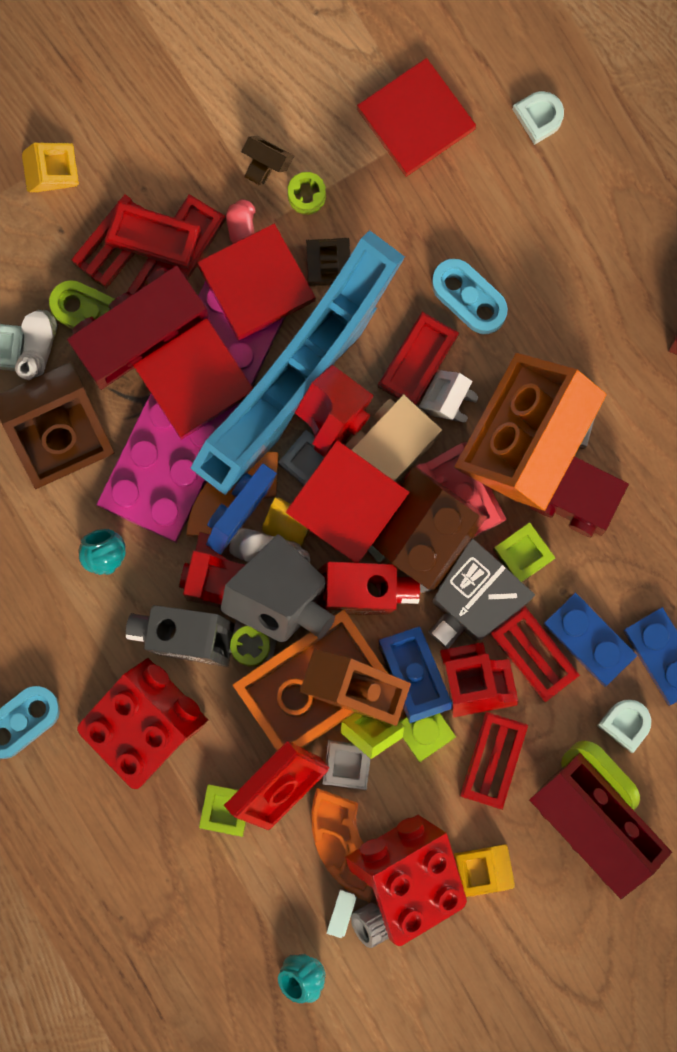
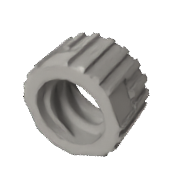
(369, 925)

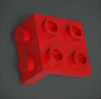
(141, 723)
(411, 877)

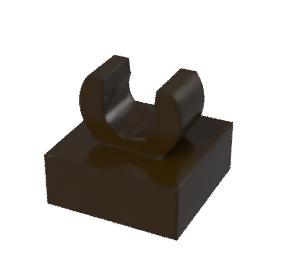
(265, 158)
(326, 259)

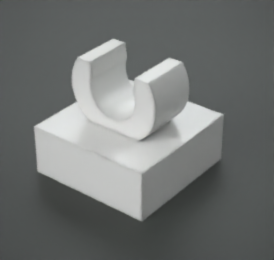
(446, 396)

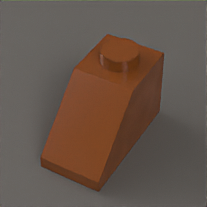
(355, 686)

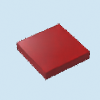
(416, 117)
(256, 281)
(193, 378)
(347, 502)
(277, 786)

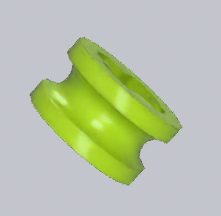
(295, 188)
(247, 659)

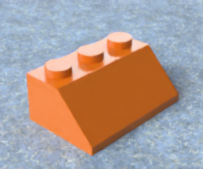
(531, 430)

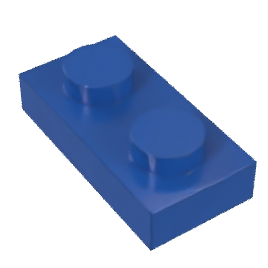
(248, 494)
(590, 639)
(656, 646)
(411, 660)

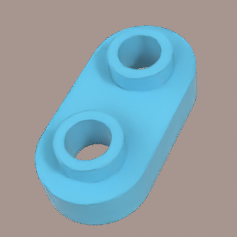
(470, 296)
(22, 724)

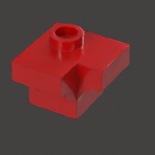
(334, 408)
(207, 574)
(477, 681)

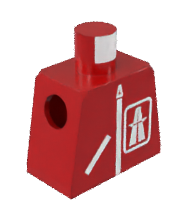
(349, 592)

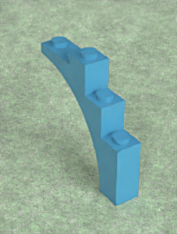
(318, 344)

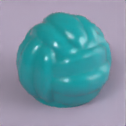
(102, 551)
(302, 978)

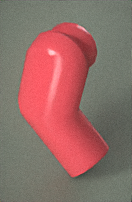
(239, 220)

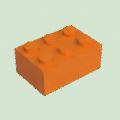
(275, 686)

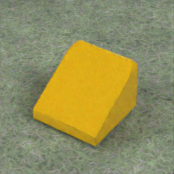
(49, 166)
(281, 523)
(485, 870)

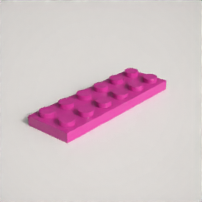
(153, 473)

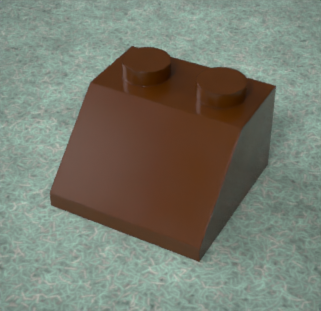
(53, 425)
(428, 530)

